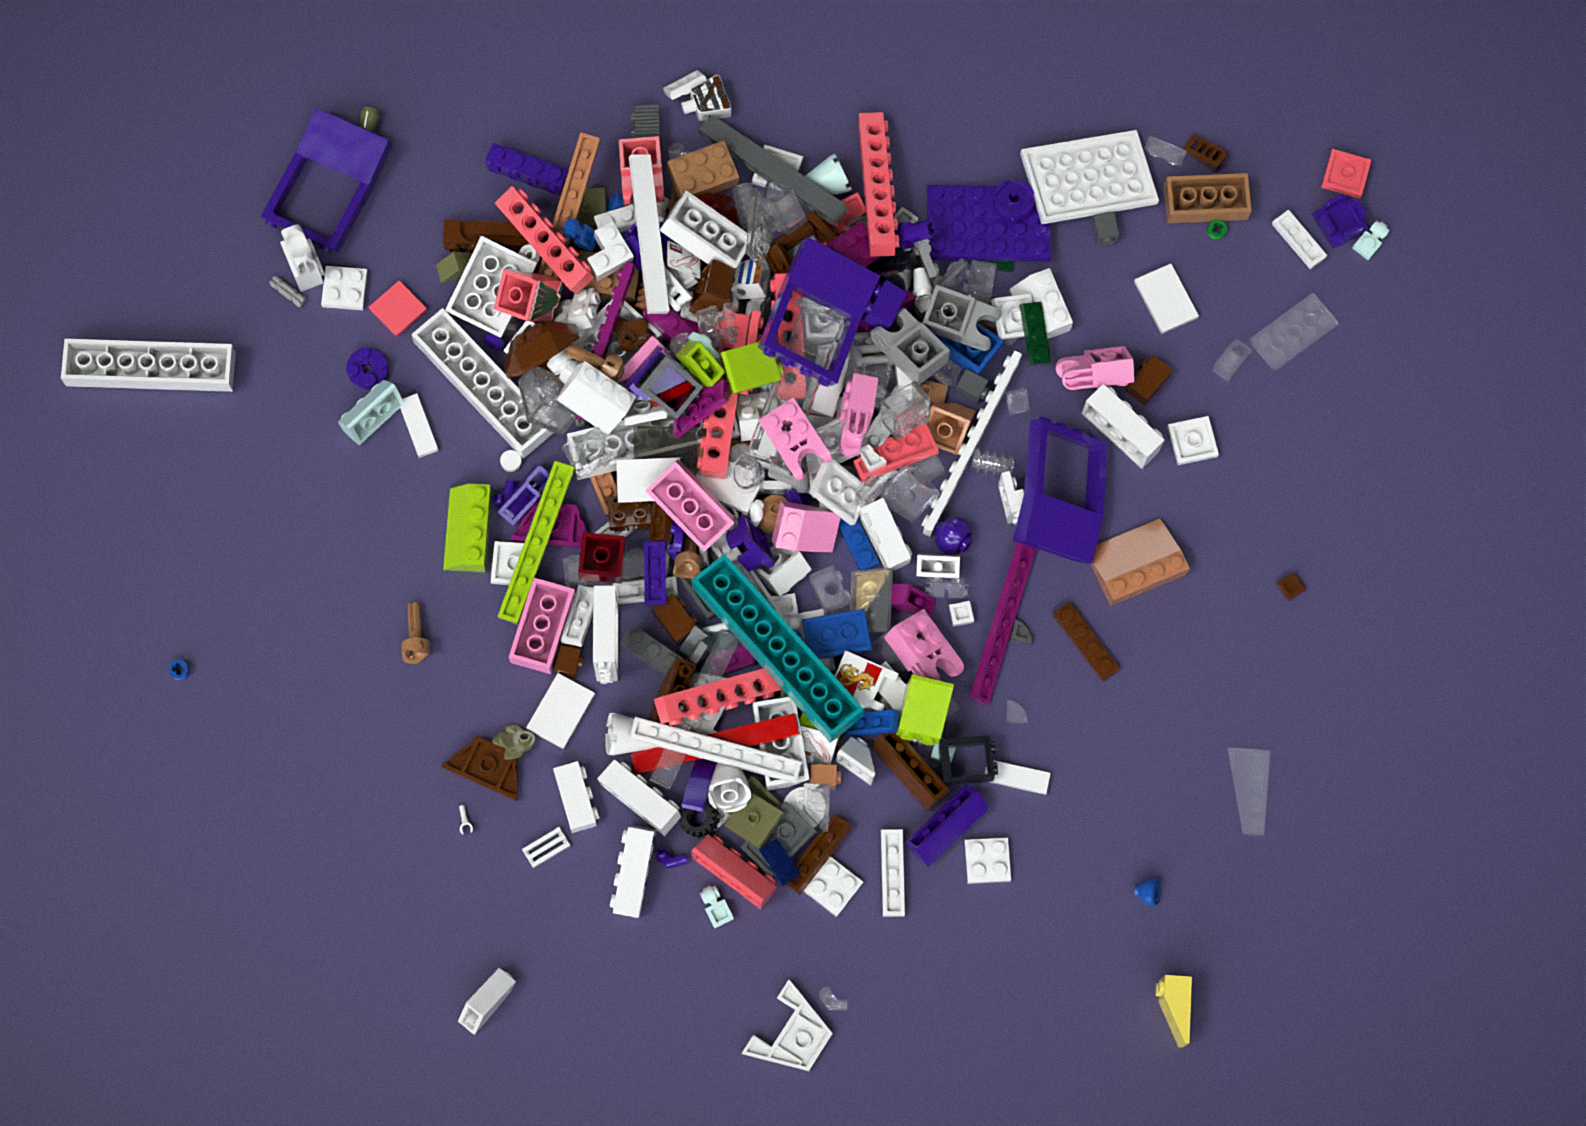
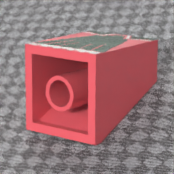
(528, 295)

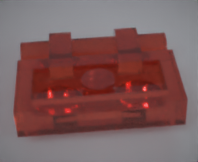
(721, 204)

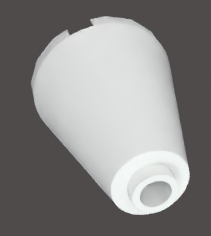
(618, 740)
(729, 788)

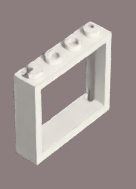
(605, 634)

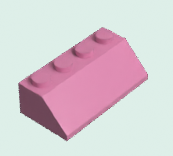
(691, 505)

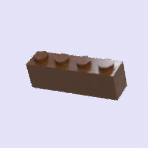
(910, 769)

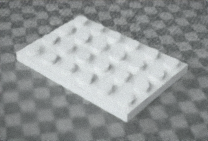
(1089, 176)

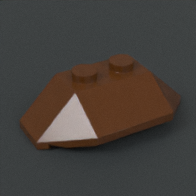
(538, 346)

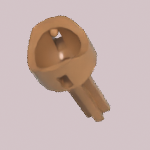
(611, 366)
(688, 563)
(416, 644)

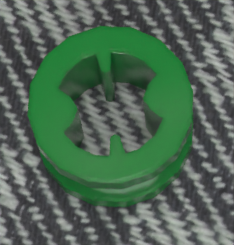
(1218, 223)

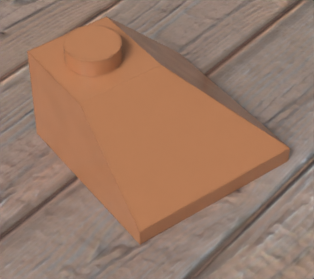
(949, 425)

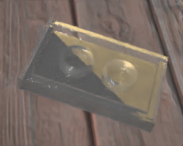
(873, 592)

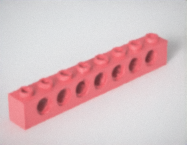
(877, 184)
(718, 466)

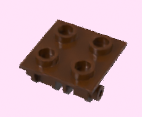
(628, 514)

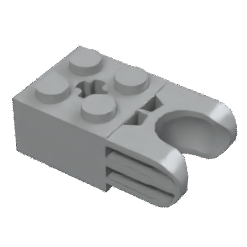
(963, 319)
(912, 348)

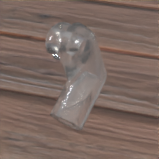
(830, 1001)

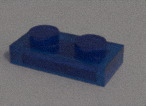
(779, 862)

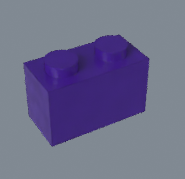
(884, 305)

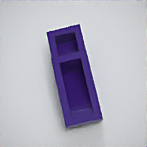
(524, 494)
(698, 785)

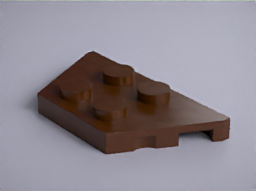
(485, 765)

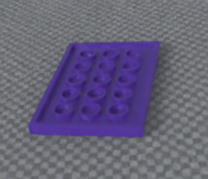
(975, 230)

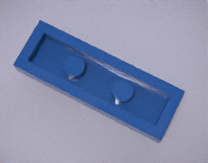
(858, 545)
(875, 723)

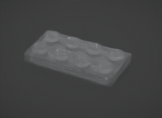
(1293, 332)

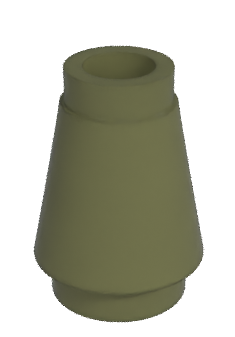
(369, 118)

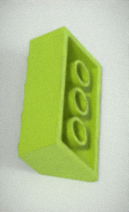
(468, 528)

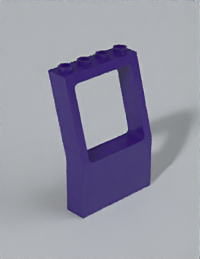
(342, 149)
(832, 283)
(1052, 523)

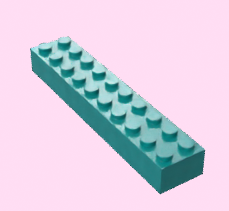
(777, 648)

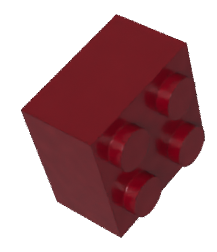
(602, 557)

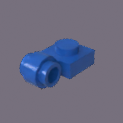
(583, 233)

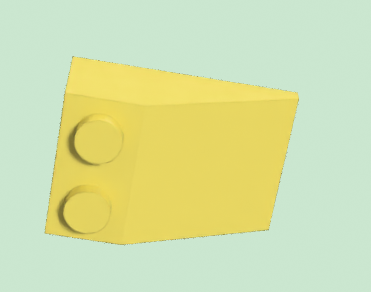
(1175, 1003)

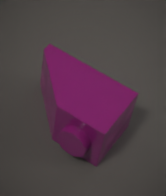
(911, 600)

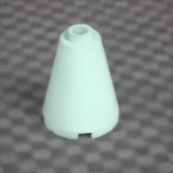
(830, 176)

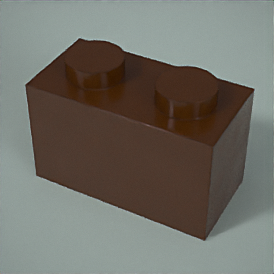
(1148, 379)
(675, 619)

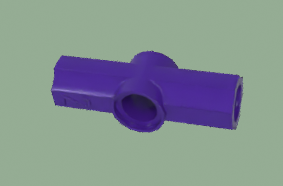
(911, 233)

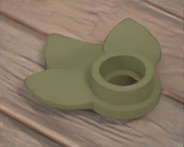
(513, 741)

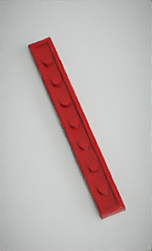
(746, 735)

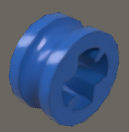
(174, 664)

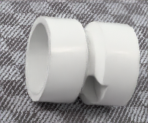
(562, 365)

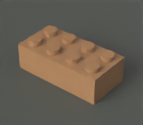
(1207, 198)

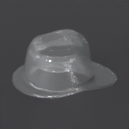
(745, 468)

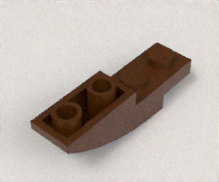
(676, 680)

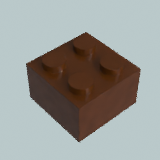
(712, 287)

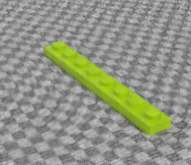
(536, 542)

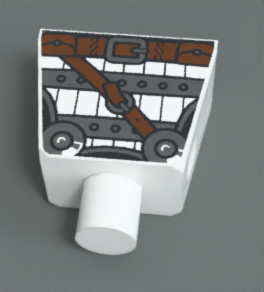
(708, 99)

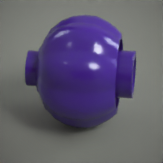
(953, 535)

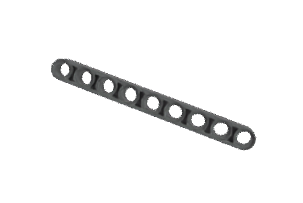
(770, 167)

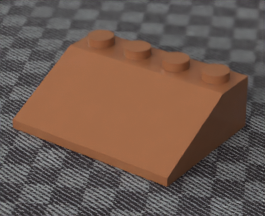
(1138, 562)

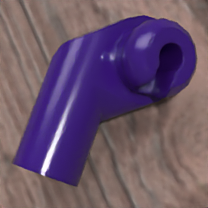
(500, 498)
(669, 860)

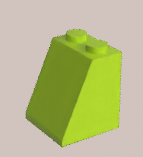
(749, 368)
(924, 709)

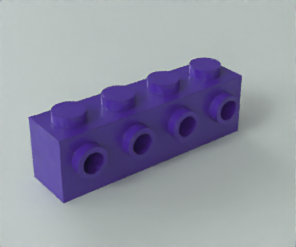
(526, 169)
(950, 824)

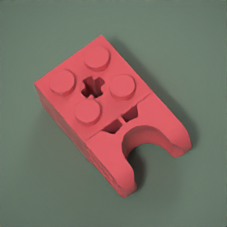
(641, 146)

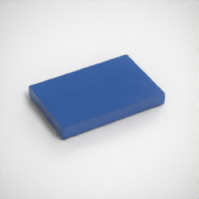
(839, 632)

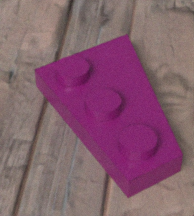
(707, 403)

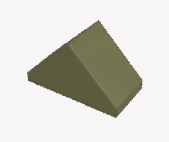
(452, 266)

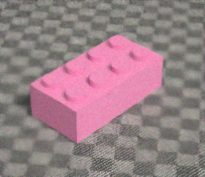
(541, 626)

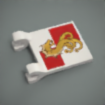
(863, 679)

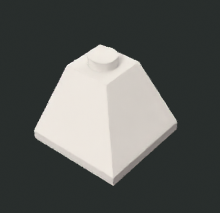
(857, 759)

